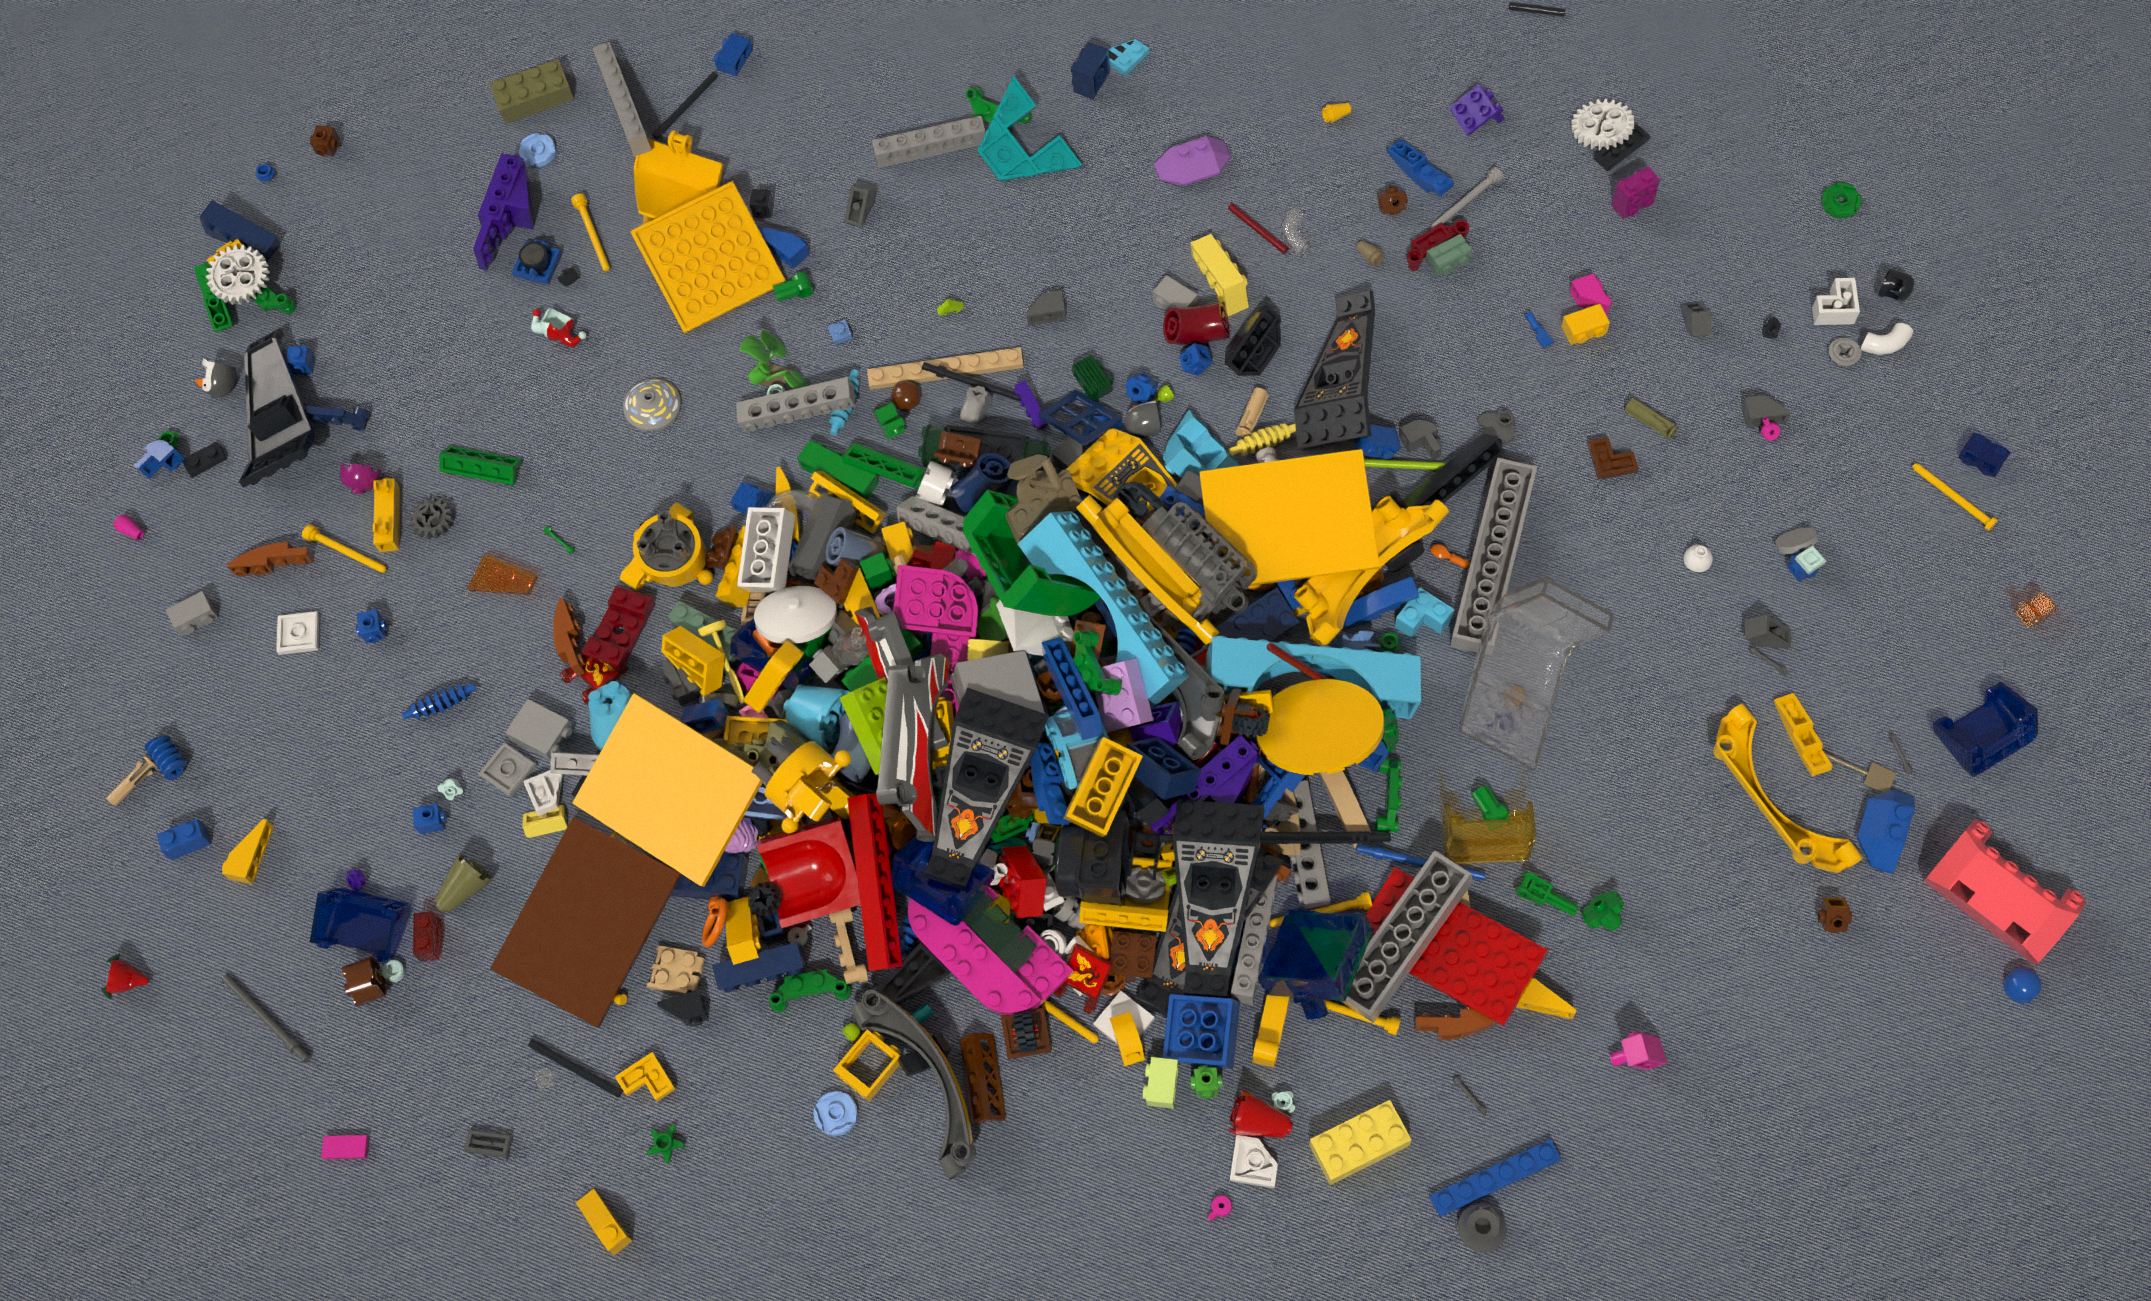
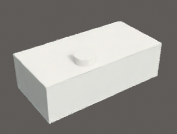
(766, 549)

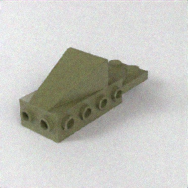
(755, 752)

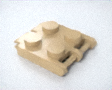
(676, 970)

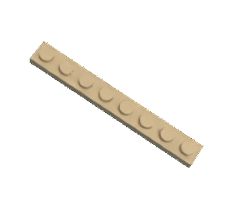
(965, 365)

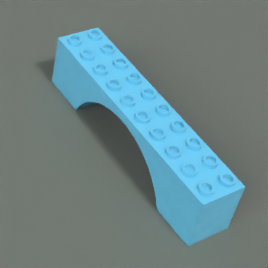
(1067, 549)
(1387, 676)

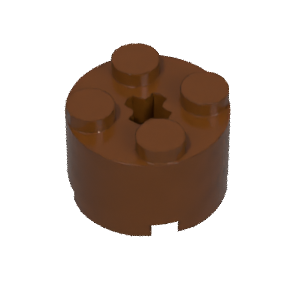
(364, 981)

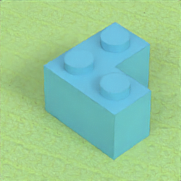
(1426, 611)

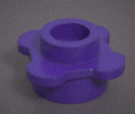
(355, 879)

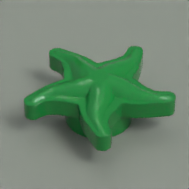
(665, 1143)

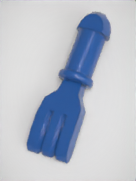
(1541, 335)

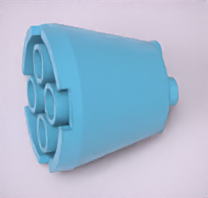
(605, 709)
(816, 713)

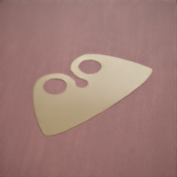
(1284, 826)

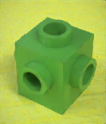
(1209, 1089)

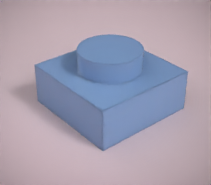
(839, 332)
(1032, 832)

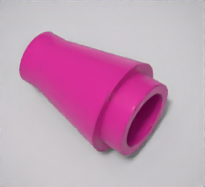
(128, 527)

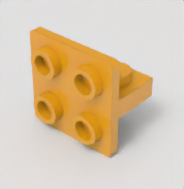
(1098, 938)

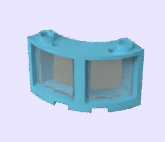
(1073, 751)

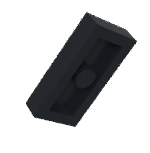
(204, 459)

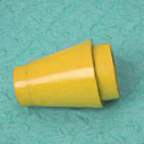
(1335, 111)

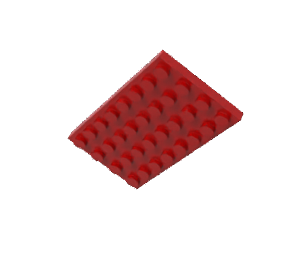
(1469, 956)

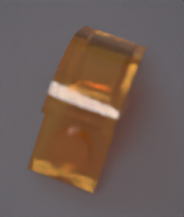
(2036, 610)

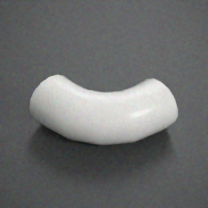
(1888, 343)

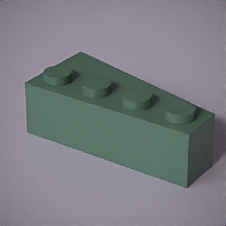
(693, 620)

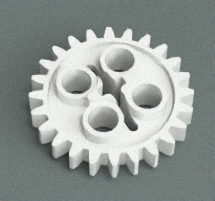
(1591, 119)
(237, 274)

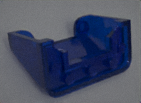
(1990, 731)
(939, 898)
(359, 922)

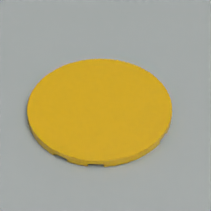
(1322, 727)

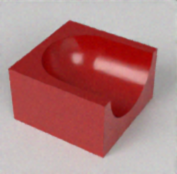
(811, 870)

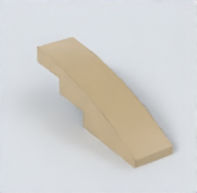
(1345, 802)

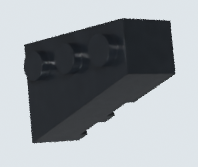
(1147, 803)
(919, 972)

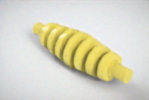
(1262, 439)

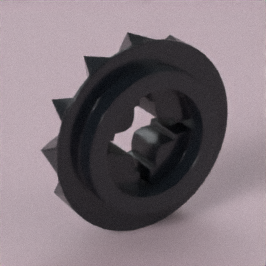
(773, 901)

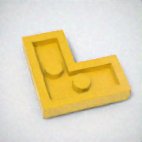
(647, 1072)

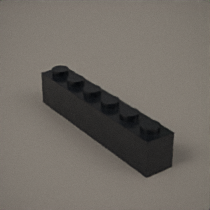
(1457, 472)

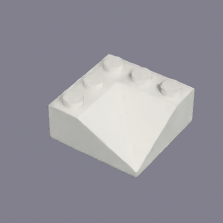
(1030, 629)

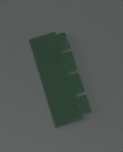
(999, 936)

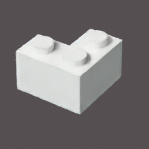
(1838, 307)

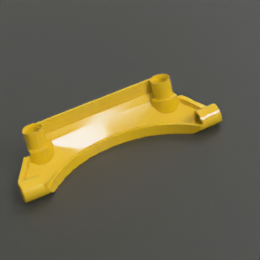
(1148, 562)
(1331, 596)
(1824, 852)

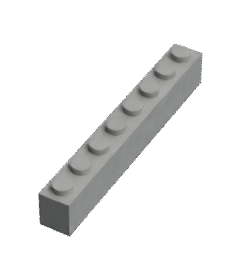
(621, 99)

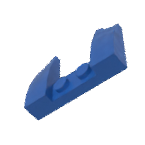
(1275, 786)

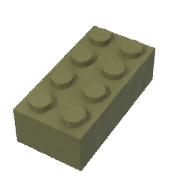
(531, 91)

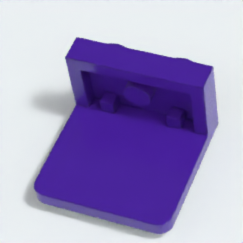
(1476, 109)

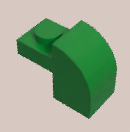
(889, 420)

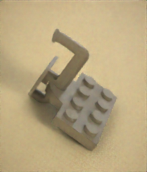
(1039, 494)

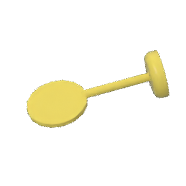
(713, 629)

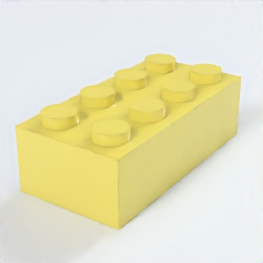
(1360, 1142)

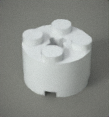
(934, 483)

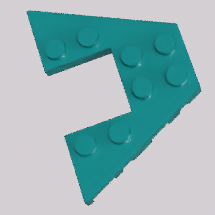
(1005, 154)

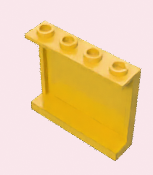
(1134, 914)

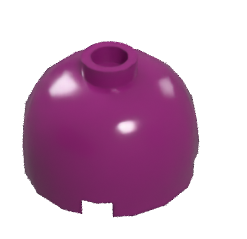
(358, 477)

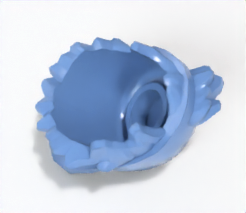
(1359, 641)

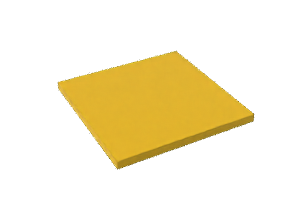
(708, 257)

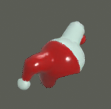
(556, 327)

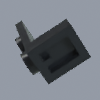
(914, 1062)

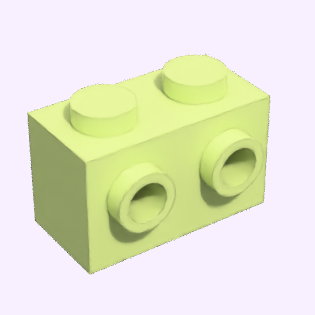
(1161, 1082)

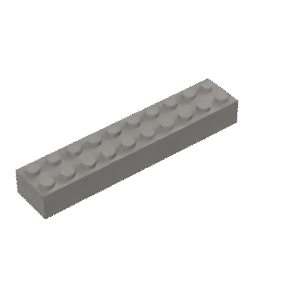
(1494, 550)

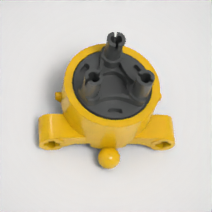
(667, 551)

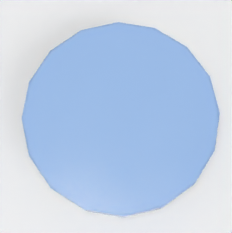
(537, 150)
(835, 1113)

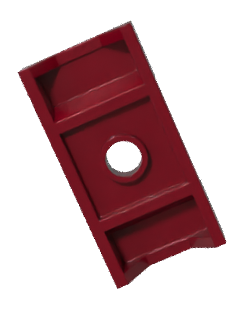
(625, 610)

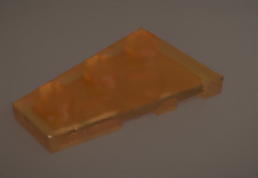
(501, 577)

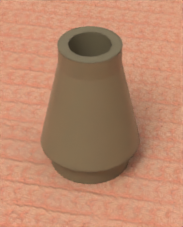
(1372, 254)

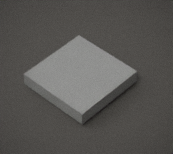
(507, 769)

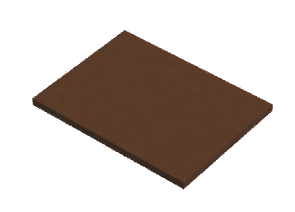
(585, 922)

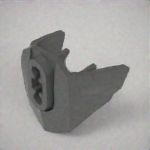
(982, 589)

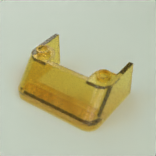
(1489, 839)

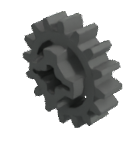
(431, 518)

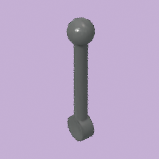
(1753, 650)
(1908, 769)
(1457, 1081)

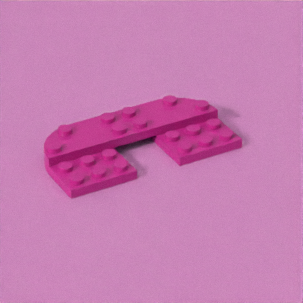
(940, 605)
(983, 970)

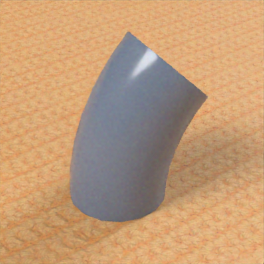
(853, 546)
(849, 741)

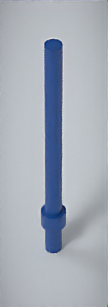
(1378, 852)

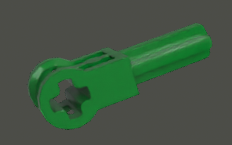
(1540, 892)

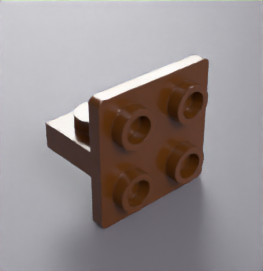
(958, 448)
(722, 548)
(1133, 955)

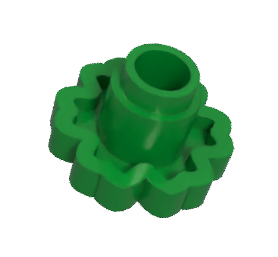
(1391, 733)
(1604, 911)

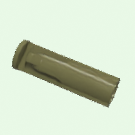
(1651, 418)

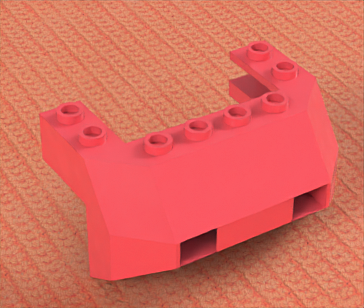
(2003, 896)

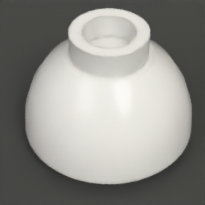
(1698, 558)
(1055, 941)

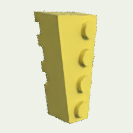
(1221, 273)

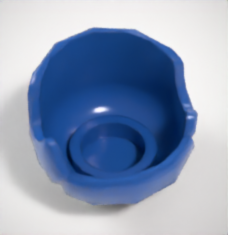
(2022, 985)

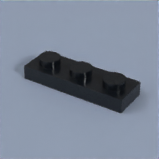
(1613, 156)

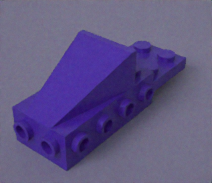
(504, 205)
(1220, 780)

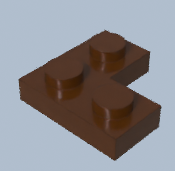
(1608, 464)
(837, 583)

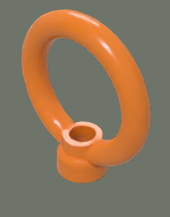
(718, 907)

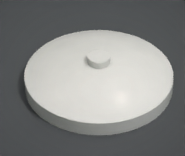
(795, 614)

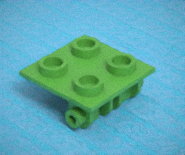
(990, 623)

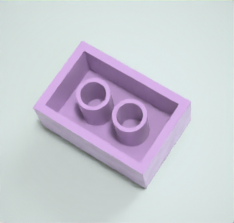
(1131, 704)

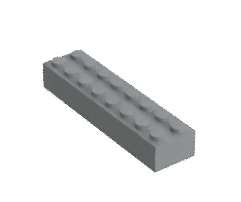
(1407, 934)

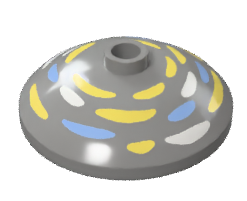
(655, 412)

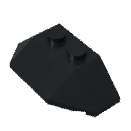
(1255, 343)

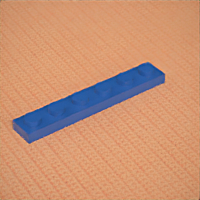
(1495, 1178)

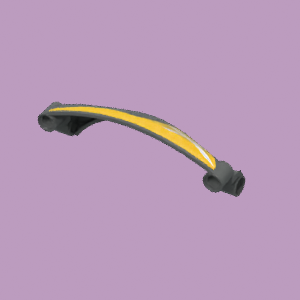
(894, 1020)

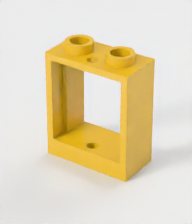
(877, 1040)

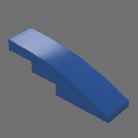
(1380, 601)

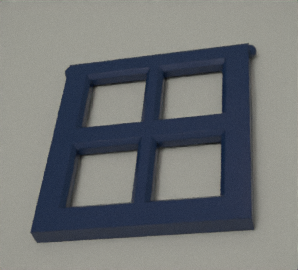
(1066, 428)

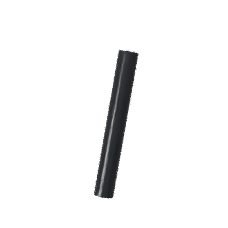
(1537, 9)

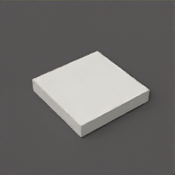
(298, 632)
(1120, 1005)

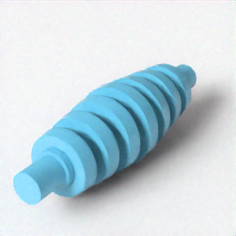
(839, 417)

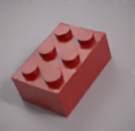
(1023, 883)

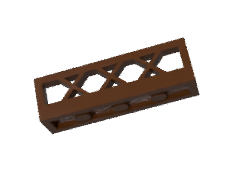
(902, 833)
(977, 1078)

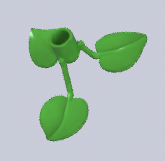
(761, 372)

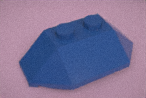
(1885, 828)

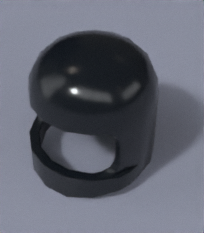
(1897, 281)

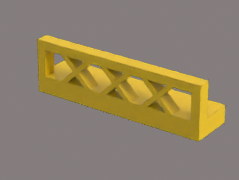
(844, 492)

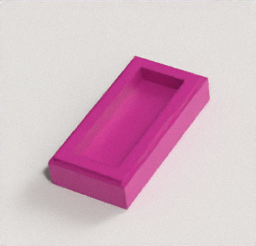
(345, 1147)

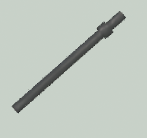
(292, 1044)

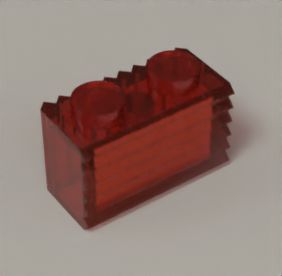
(426, 936)

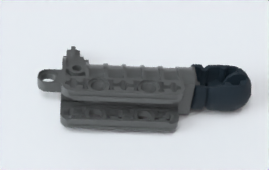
(1196, 555)

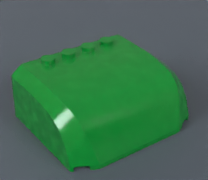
(1009, 570)

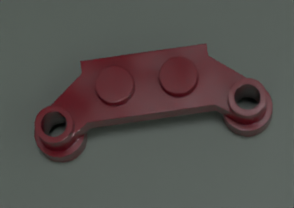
(1433, 238)

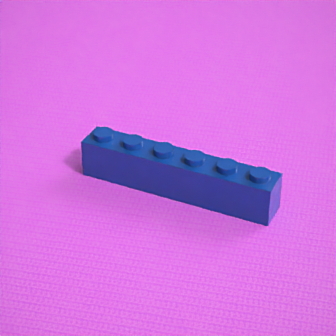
(1072, 688)

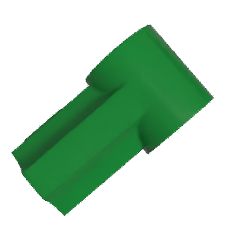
(798, 286)
(1489, 805)

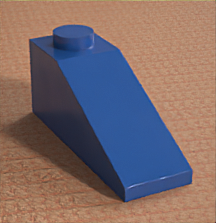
(785, 246)

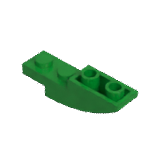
(217, 309)

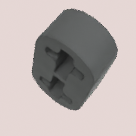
(729, 700)

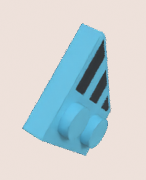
(1127, 56)

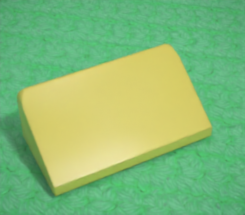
(544, 824)

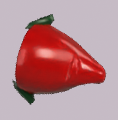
(122, 977)

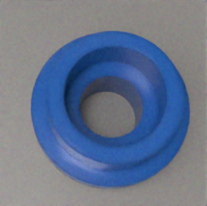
(265, 172)

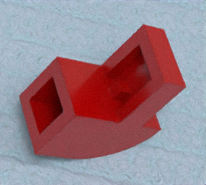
(940, 556)

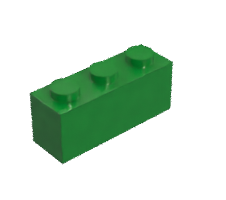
(878, 573)

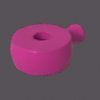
(1769, 430)
(1216, 1210)

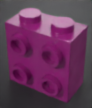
(1635, 192)

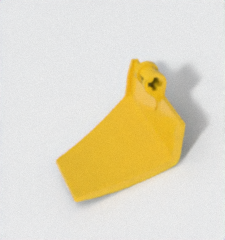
(672, 176)

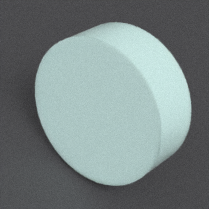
(393, 971)

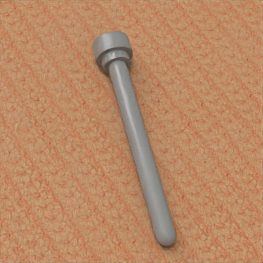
(1494, 177)

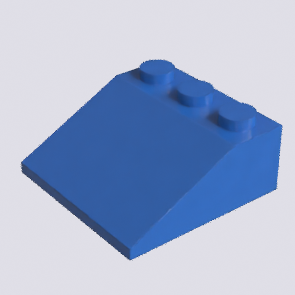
(1201, 1030)

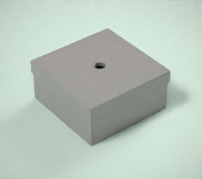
(1000, 676)

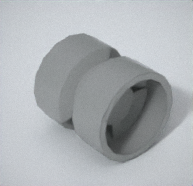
(1069, 912)

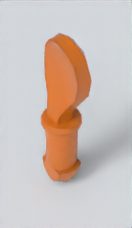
(1442, 553)

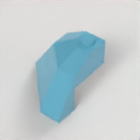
(1195, 449)

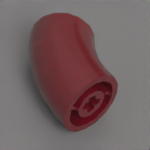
(1196, 324)

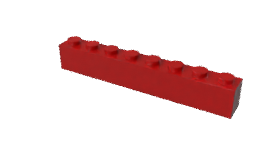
(874, 882)

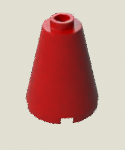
(1258, 1118)

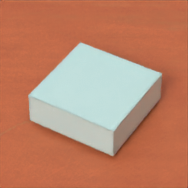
(1810, 560)

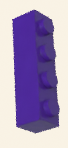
(1029, 402)

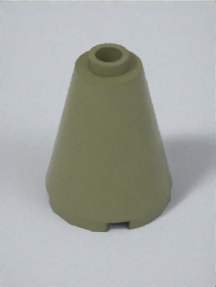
(461, 883)

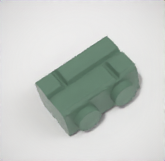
(1449, 255)

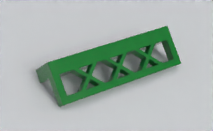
(479, 464)
(884, 465)

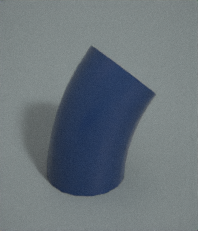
(986, 474)

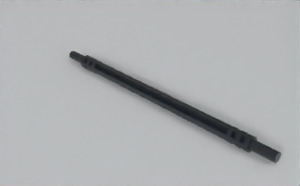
(1344, 837)

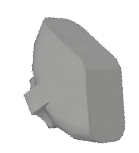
(976, 404)

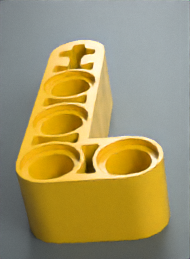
(772, 676)
(1270, 1031)

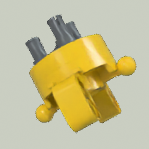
(804, 781)

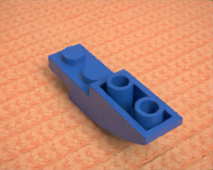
(1418, 169)
(1046, 784)

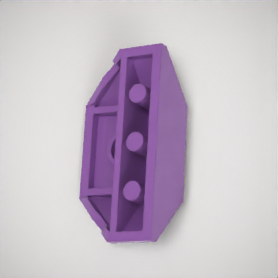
(1193, 161)

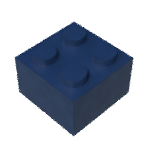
(1090, 70)

